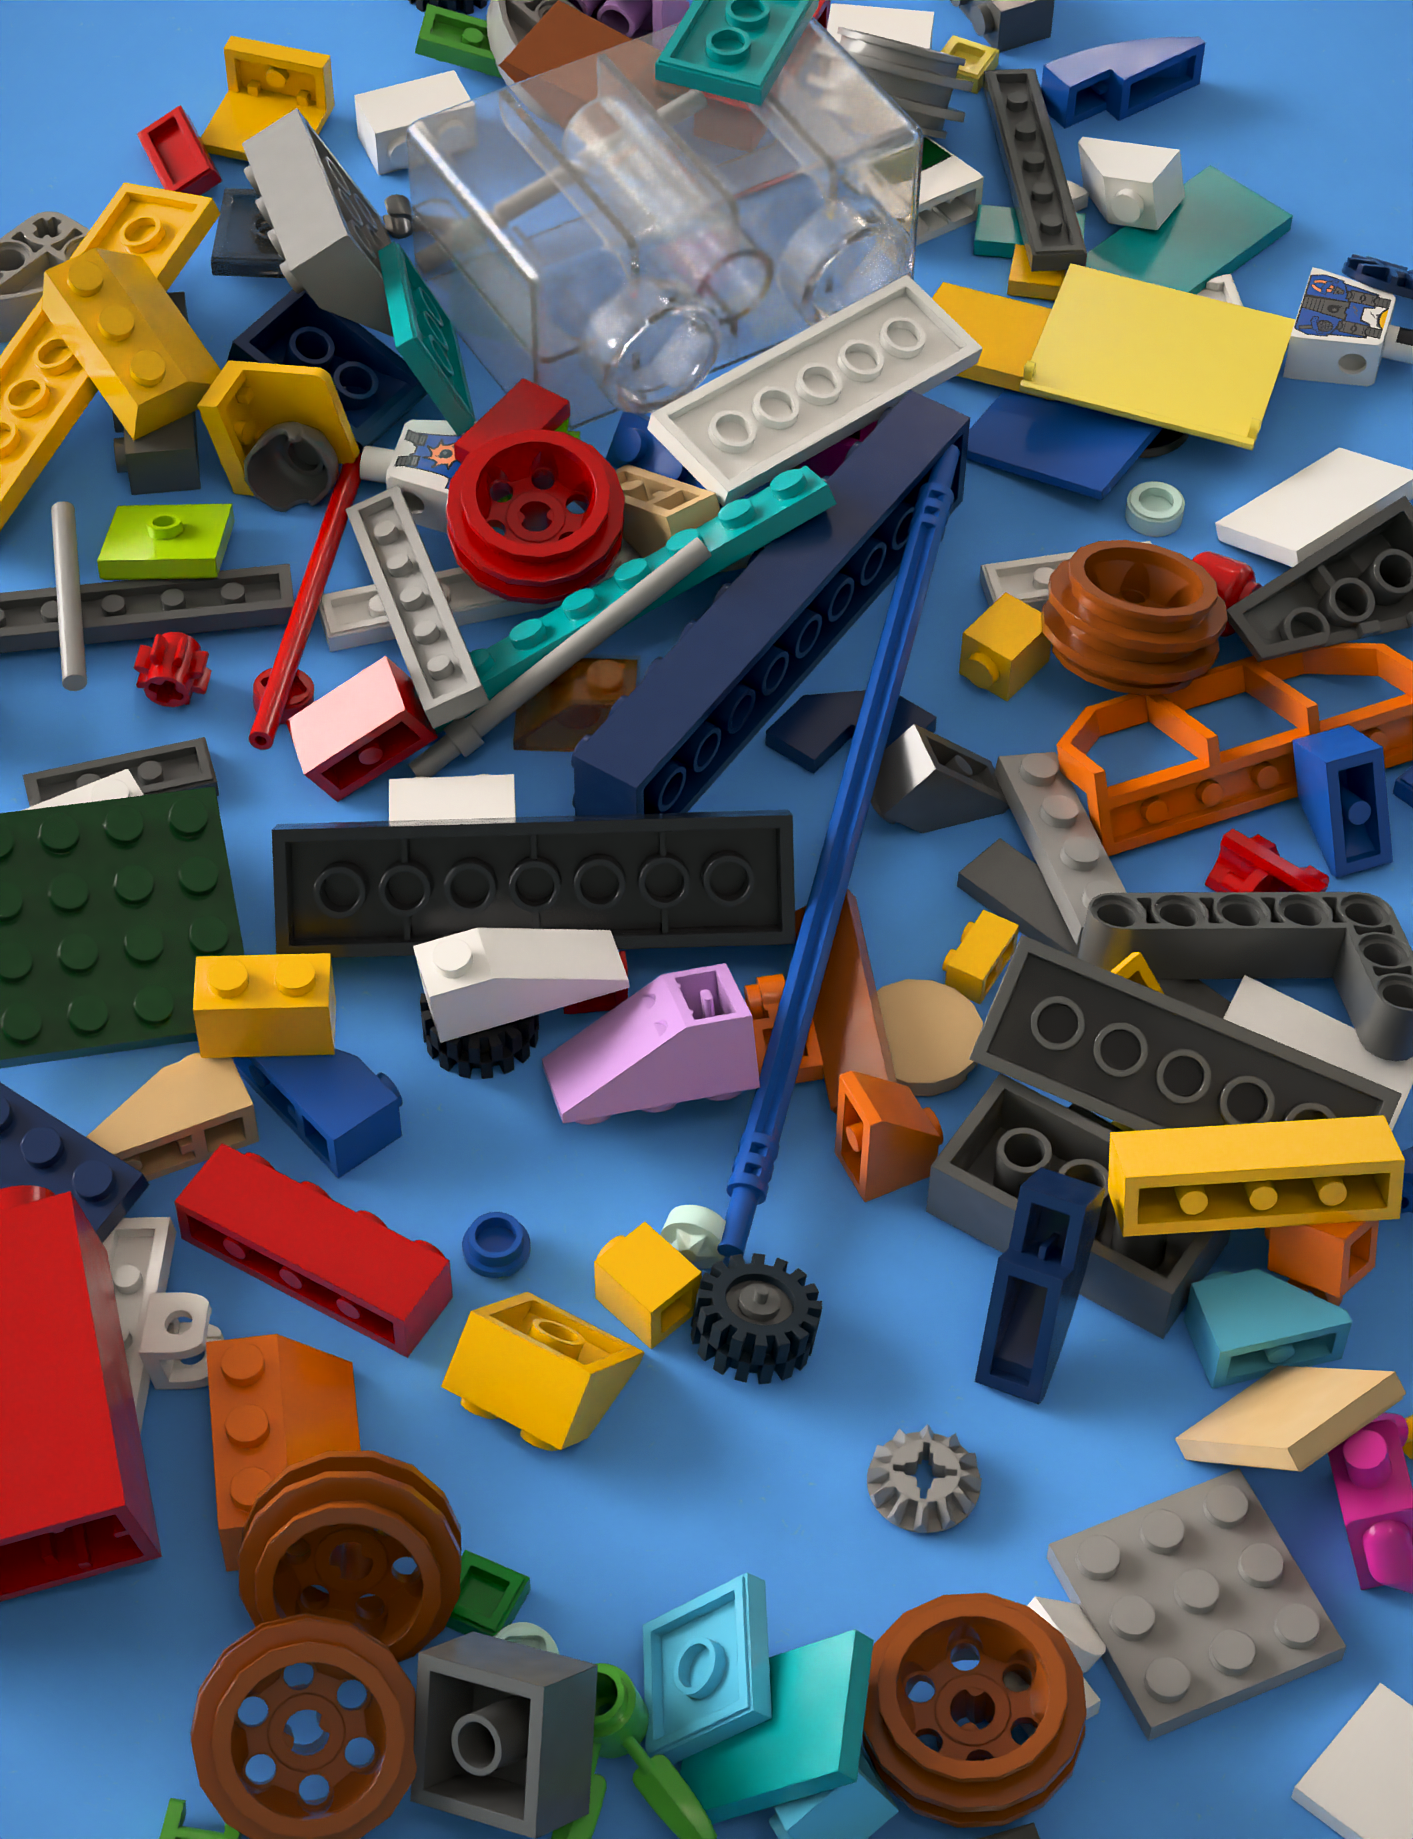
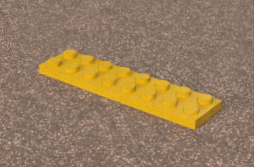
(40, 376)

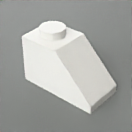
(1131, 181)

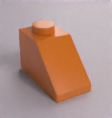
(883, 1134)

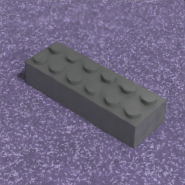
(1151, 1055)

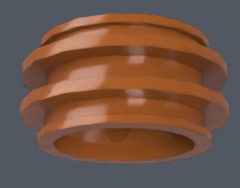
(1133, 617)
(363, 1501)
(255, 1666)
(977, 1773)

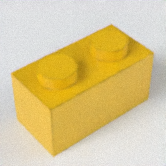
(981, 955)

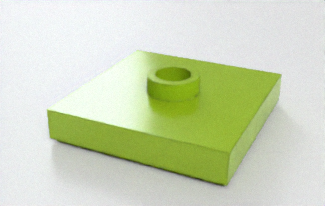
(166, 542)

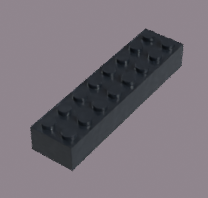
(639, 875)

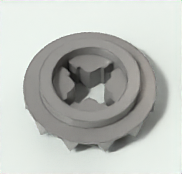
(896, 1491)

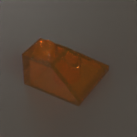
(575, 703)

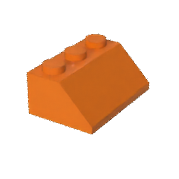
(268, 1411)

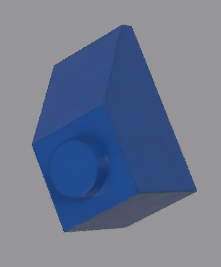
(1345, 798)

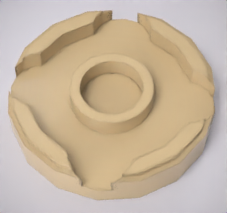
(929, 1034)

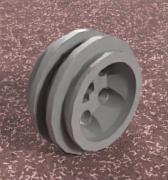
(912, 75)

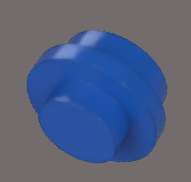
(496, 1245)

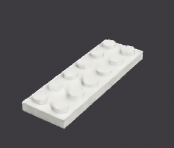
(813, 389)

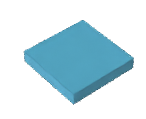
(707, 1669)

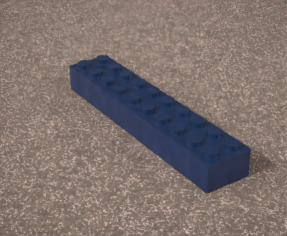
(768, 625)

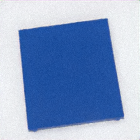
(1058, 442)

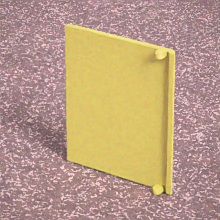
(1159, 356)

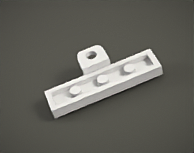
(148, 1316)

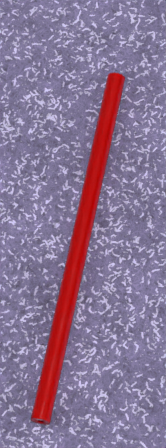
(305, 607)

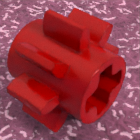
(172, 669)

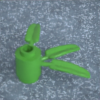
(618, 1731)

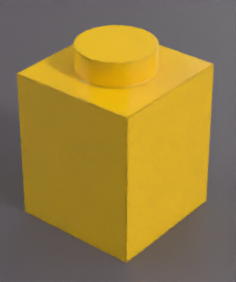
(1004, 647)
(646, 1284)

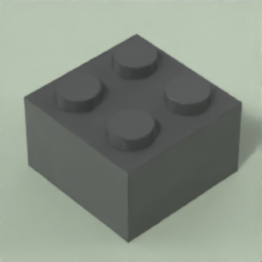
(504, 1733)

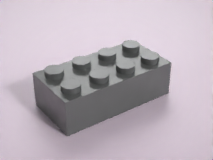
(1015, 1134)

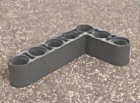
(1269, 937)

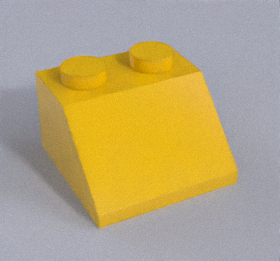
(539, 1370)

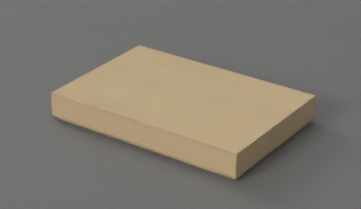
(1291, 1417)

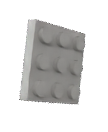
(1195, 1603)

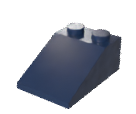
(367, 374)

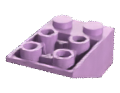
(660, 1047)

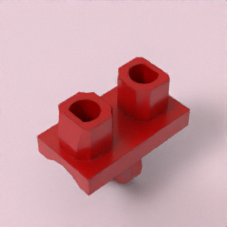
(1257, 867)

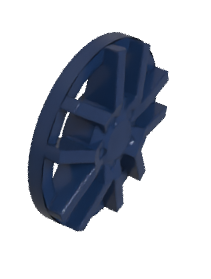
(1380, 275)

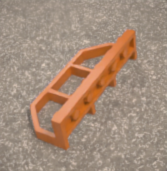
(1238, 778)

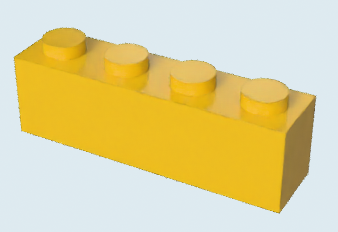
(1255, 1175)

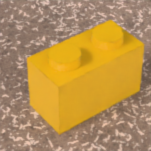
(265, 1005)

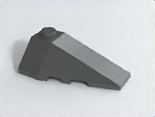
(1338, 594)

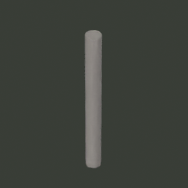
(68, 596)

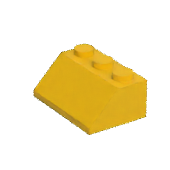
(128, 338)

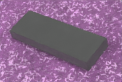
(155, 770)

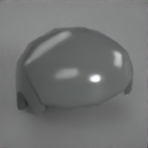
(291, 466)

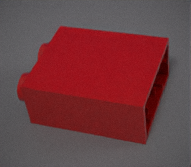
(68, 1417)

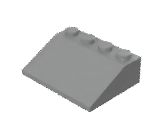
(319, 222)

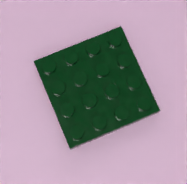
(108, 923)

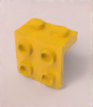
(265, 86)
(258, 395)

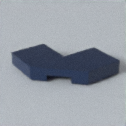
(824, 722)

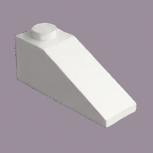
(513, 974)

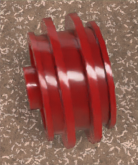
(544, 544)

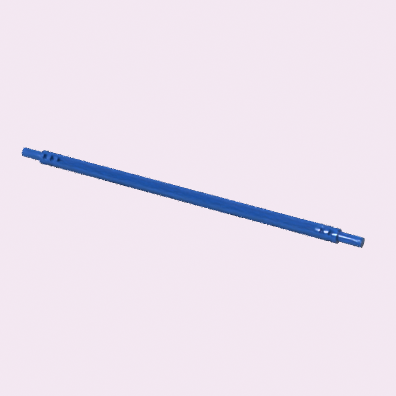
(761, 1138)

